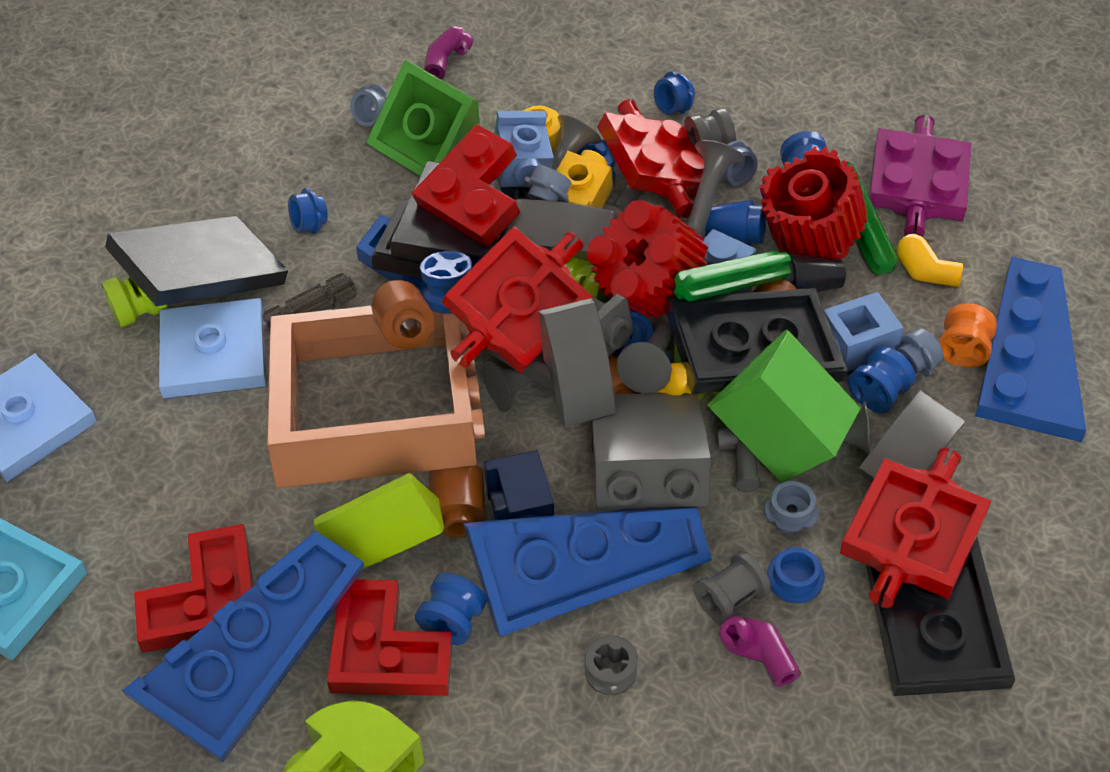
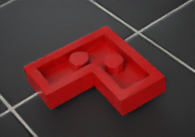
(461, 189)
(218, 574)
(376, 658)

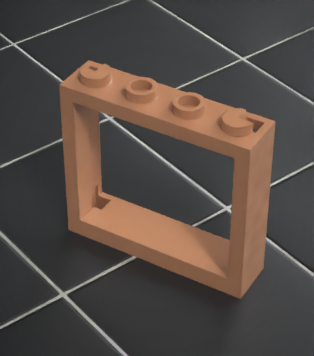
(372, 447)

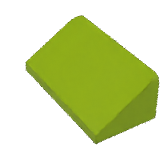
(384, 520)

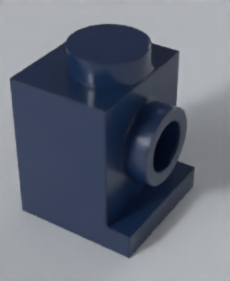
(518, 487)

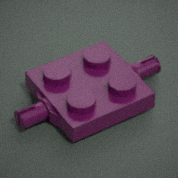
(920, 175)

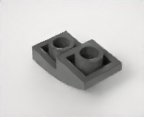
(549, 221)
(579, 362)
(914, 436)

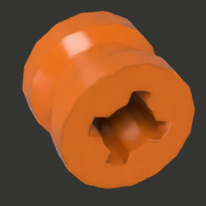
(968, 335)

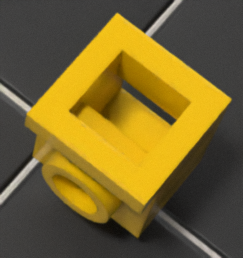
(589, 178)

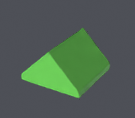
(422, 119)
(786, 409)

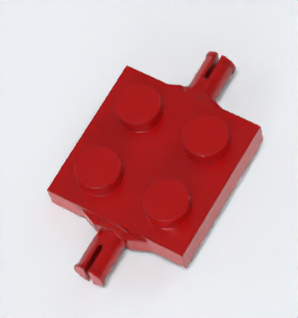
(654, 155)
(504, 296)
(915, 527)

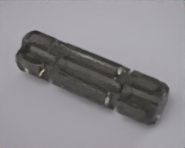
(318, 298)

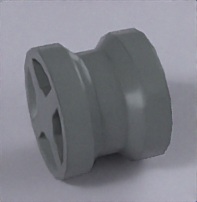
(715, 127)

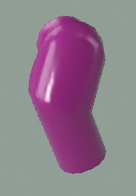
(439, 50)
(761, 643)

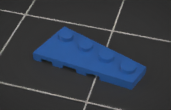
(1032, 360)
(571, 560)
(236, 662)

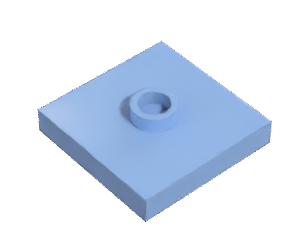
(211, 348)
(36, 415)

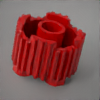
(814, 205)
(643, 256)

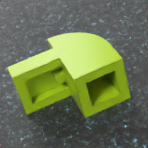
(358, 739)

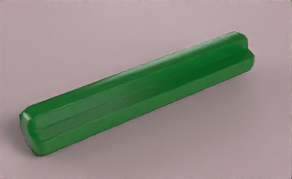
(874, 240)
(732, 275)

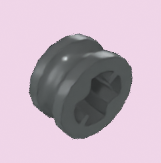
(606, 680)

